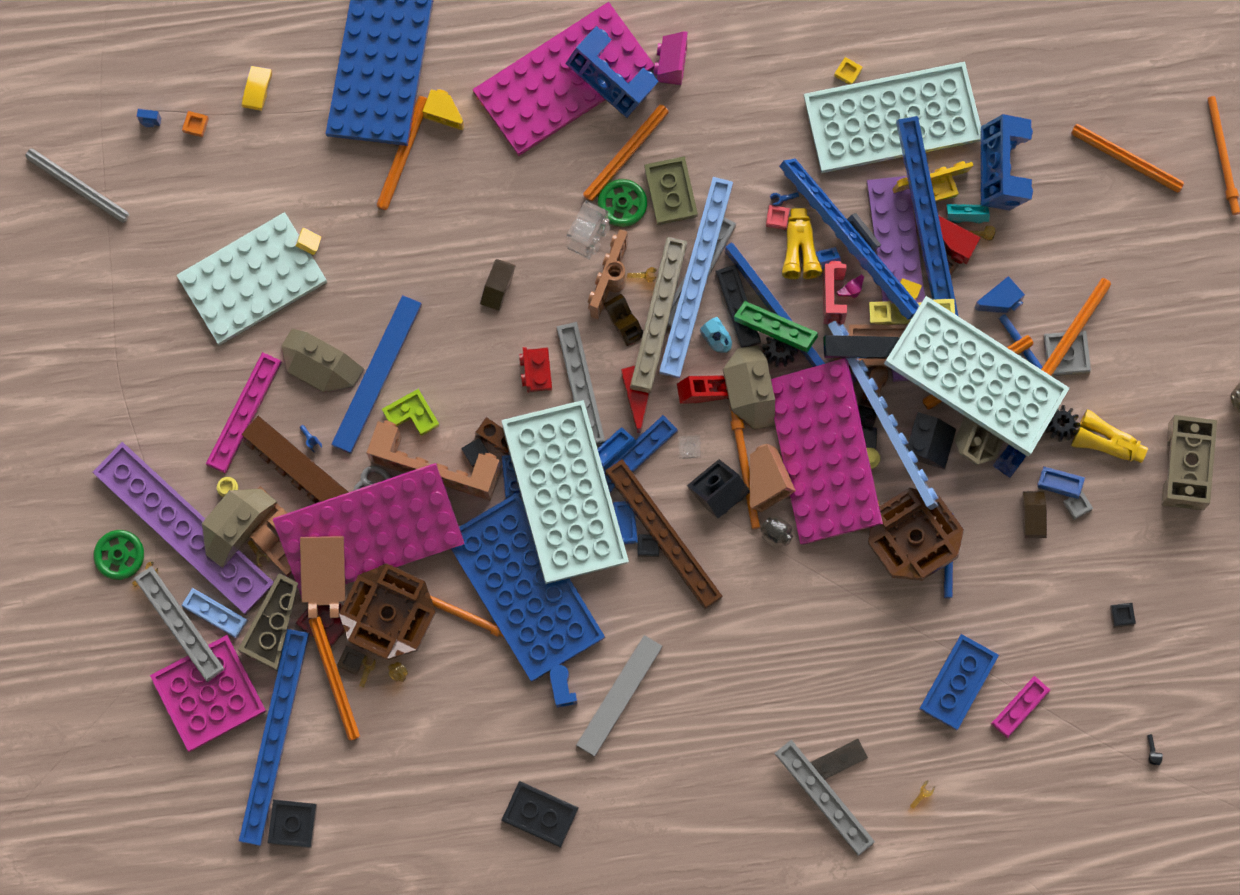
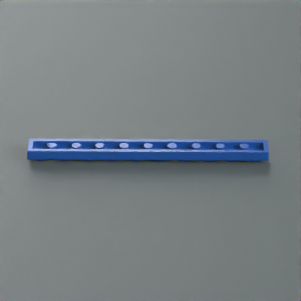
(925, 209)
(850, 237)
(274, 737)

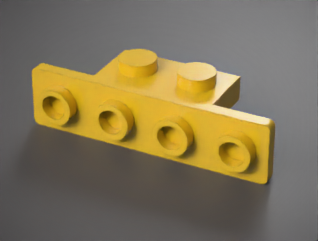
(942, 181)

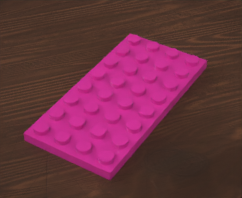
(544, 94)
(825, 452)
(379, 523)

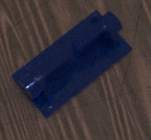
(1009, 461)

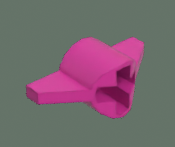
(852, 288)

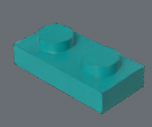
(969, 213)

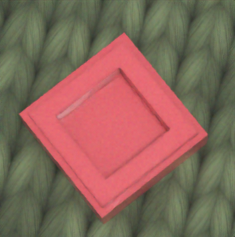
(777, 217)

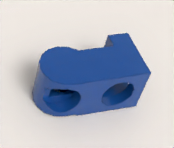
(559, 677)

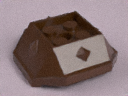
(909, 516)
(382, 590)

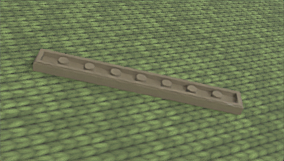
(658, 315)

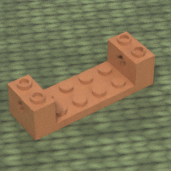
(384, 452)

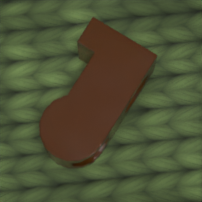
(880, 376)
(492, 434)

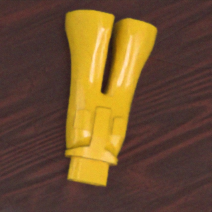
(800, 234)
(1119, 443)

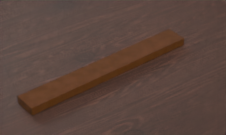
(663, 534)

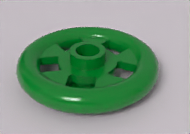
(627, 186)
(124, 537)

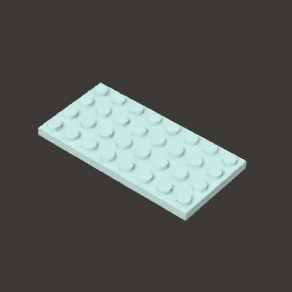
(858, 120)
(977, 376)
(564, 492)

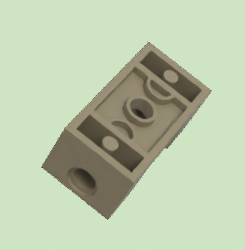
(1190, 484)

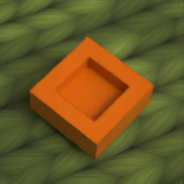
(195, 124)

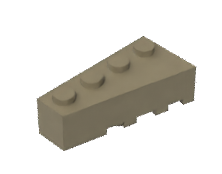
(269, 628)

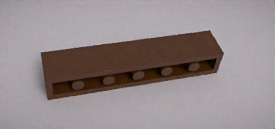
(291, 462)

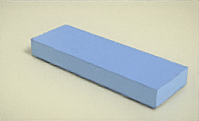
(214, 613)

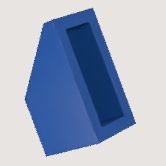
(1001, 298)

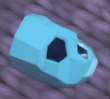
(716, 335)

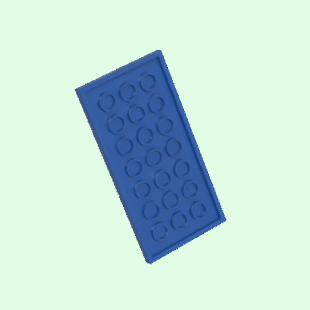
(379, 70)
(537, 619)

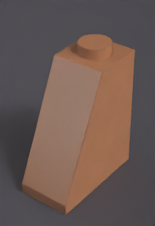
(768, 478)

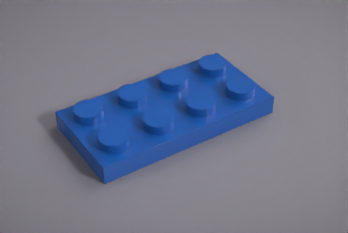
(959, 682)

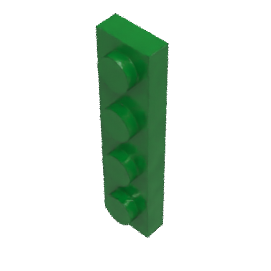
(776, 326)

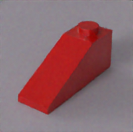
(957, 241)
(702, 389)
(637, 399)

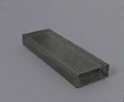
(840, 759)

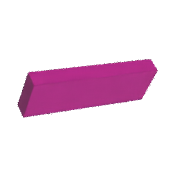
(1020, 706)

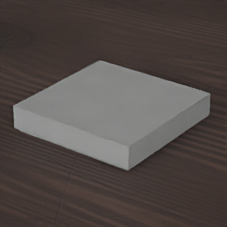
(1077, 357)

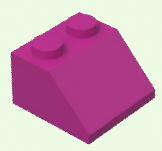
(672, 58)

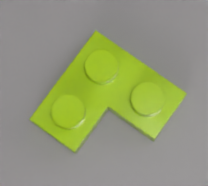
(412, 407)

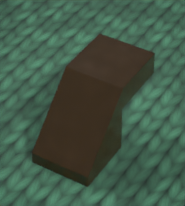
(497, 284)
(624, 320)
(1034, 514)

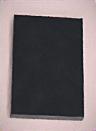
(540, 814)

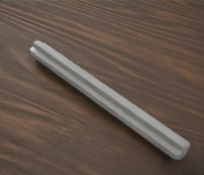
(77, 185)

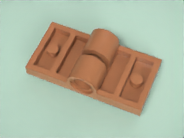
(604, 280)
(268, 540)

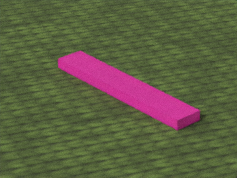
(243, 412)

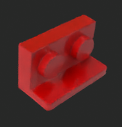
(537, 369)

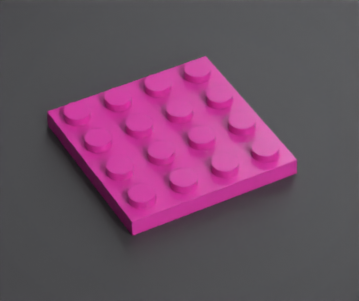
(209, 708)

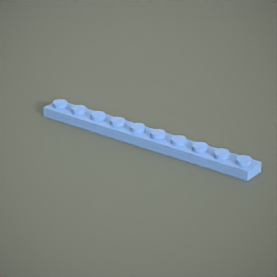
(696, 278)
(889, 423)

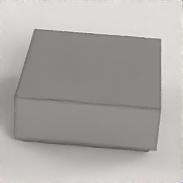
(1078, 507)

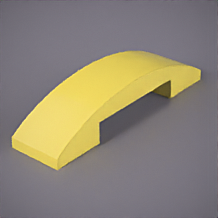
(888, 314)

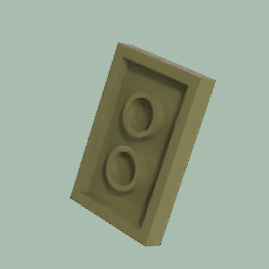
(671, 190)

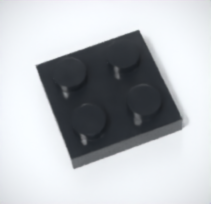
(292, 823)

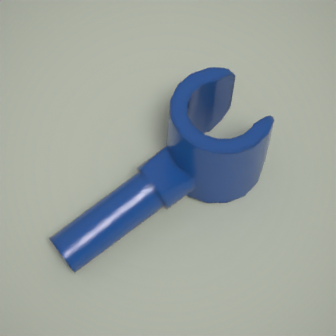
(783, 198)
(311, 440)

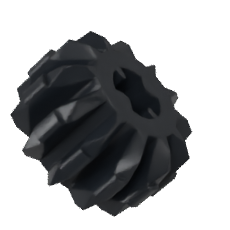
(770, 351)
(1068, 429)

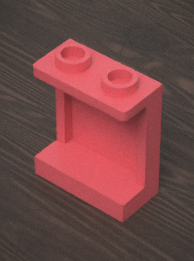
(833, 271)

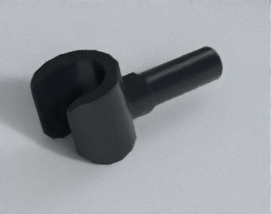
(1154, 757)

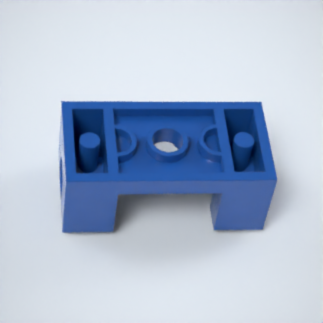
(604, 80)
(997, 140)

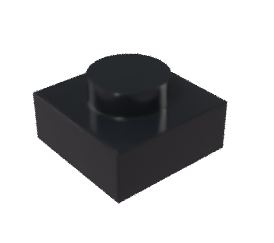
(867, 416)

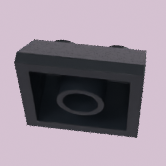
(931, 440)
(719, 488)

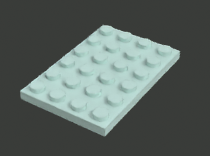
(251, 279)

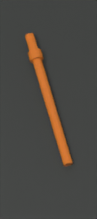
(1231, 192)
(737, 426)
(467, 616)

